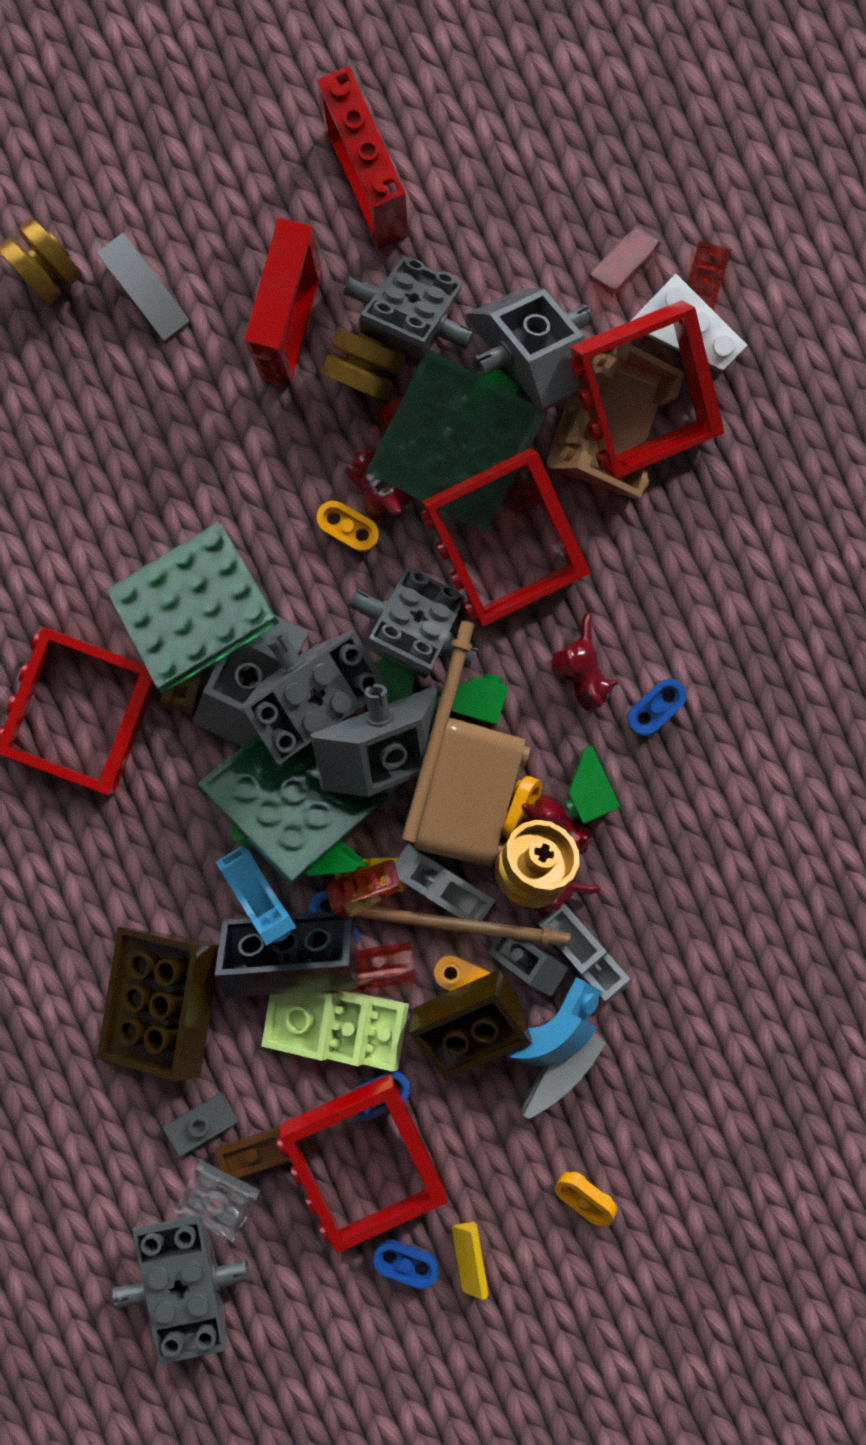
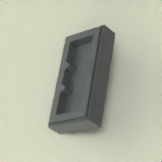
(200, 1124)

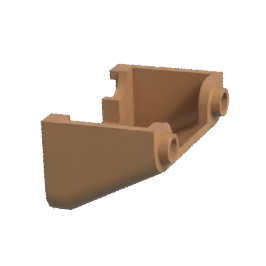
(630, 391)
(470, 793)

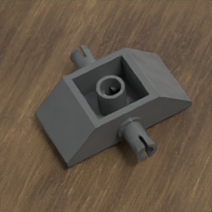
(410, 308)
(533, 342)
(413, 623)
(226, 688)
(280, 705)
(378, 746)
(189, 1318)

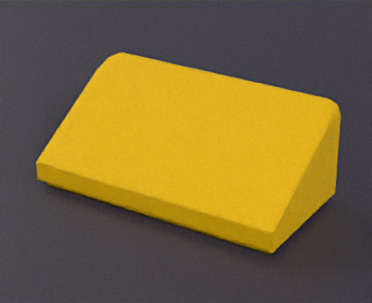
(470, 1260)

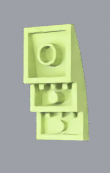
(337, 1027)

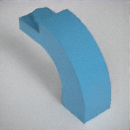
(256, 895)
(565, 1032)

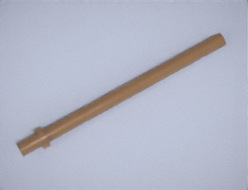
(461, 647)
(544, 936)

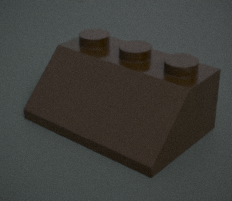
(470, 1025)

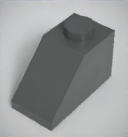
(529, 963)

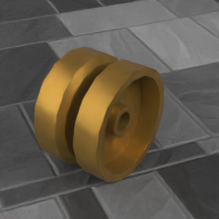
(40, 260)
(362, 364)
(536, 863)

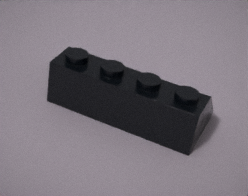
(312, 958)

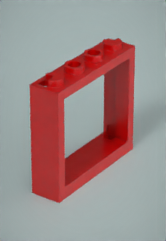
(363, 157)
(284, 301)
(698, 377)
(557, 519)
(126, 733)
(336, 1111)

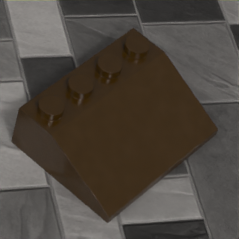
(158, 1003)

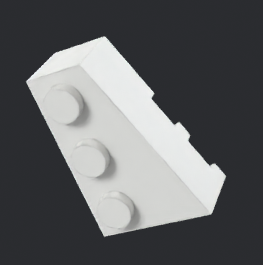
(719, 339)

